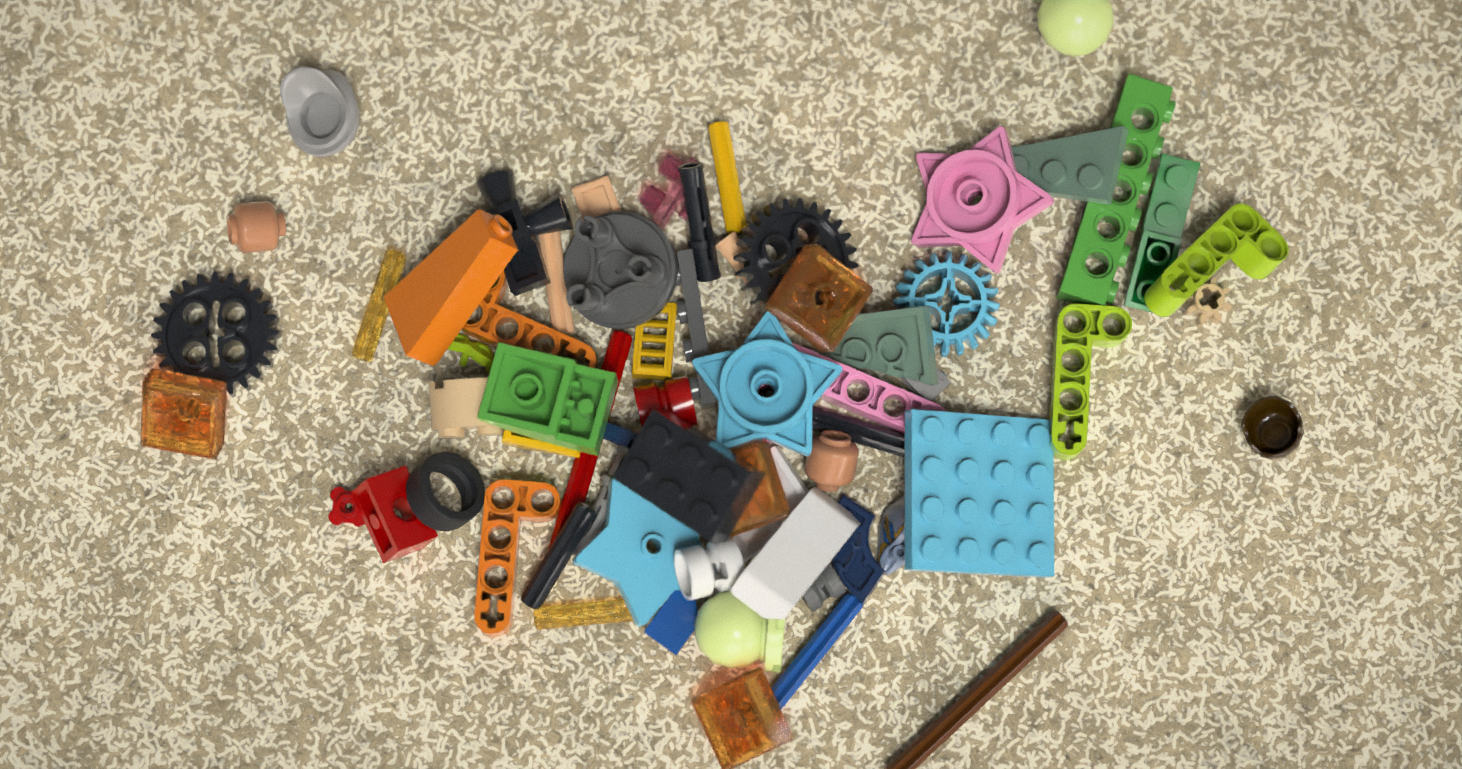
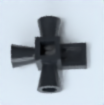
(527, 266)

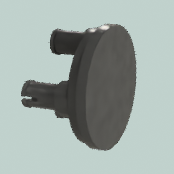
(619, 269)

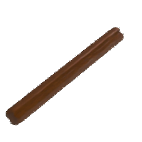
(980, 692)

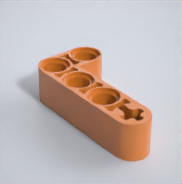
(529, 330)
(507, 557)

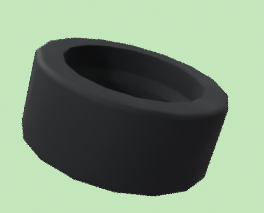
(425, 504)

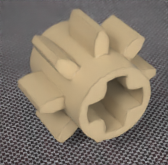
(1207, 312)

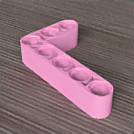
(877, 394)

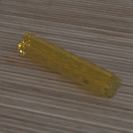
(377, 310)
(581, 614)

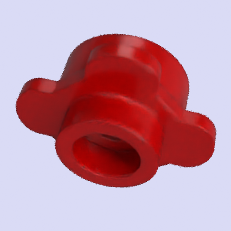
(339, 513)

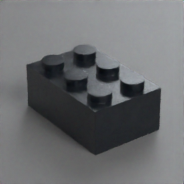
(689, 476)

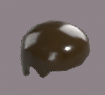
(1272, 427)

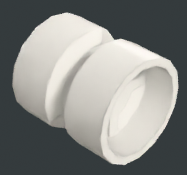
(709, 568)

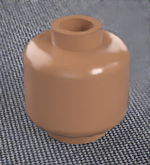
(255, 227)
(832, 460)

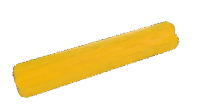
(727, 176)

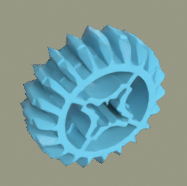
(963, 303)

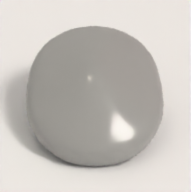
(319, 110)

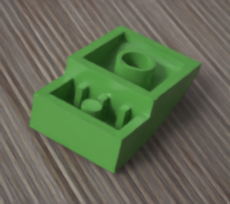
(548, 398)

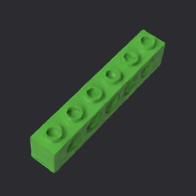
(1078, 285)

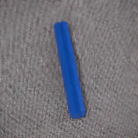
(816, 648)

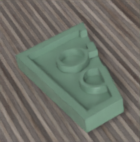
(1075, 166)
(891, 343)

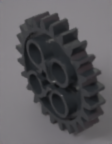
(780, 230)
(252, 332)

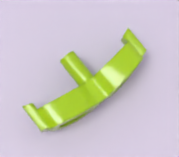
(477, 351)

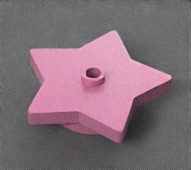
(959, 178)

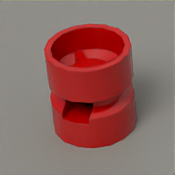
(672, 397)

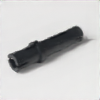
(701, 238)

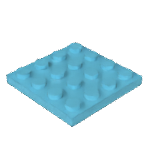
(978, 494)

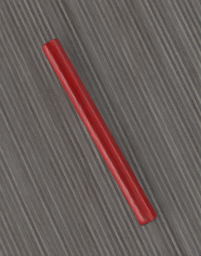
(584, 466)

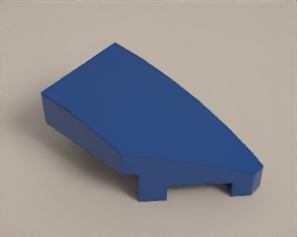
(673, 622)

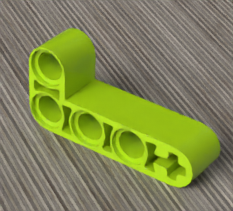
(1237, 236)
(1078, 382)

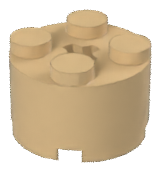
(457, 408)

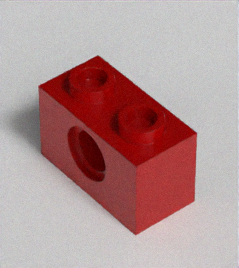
(391, 534)

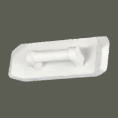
(795, 555)

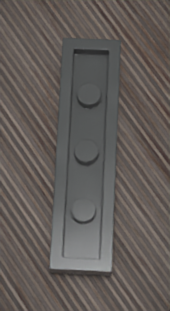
(691, 313)

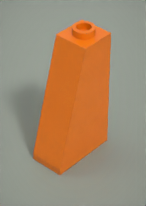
(449, 285)

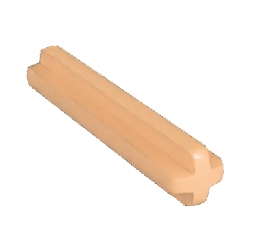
(556, 290)

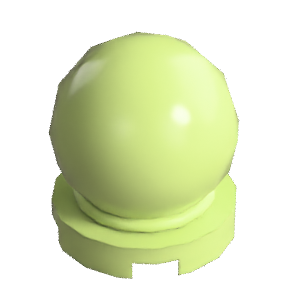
(1075, 25)
(737, 635)

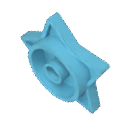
(772, 360)
(622, 556)

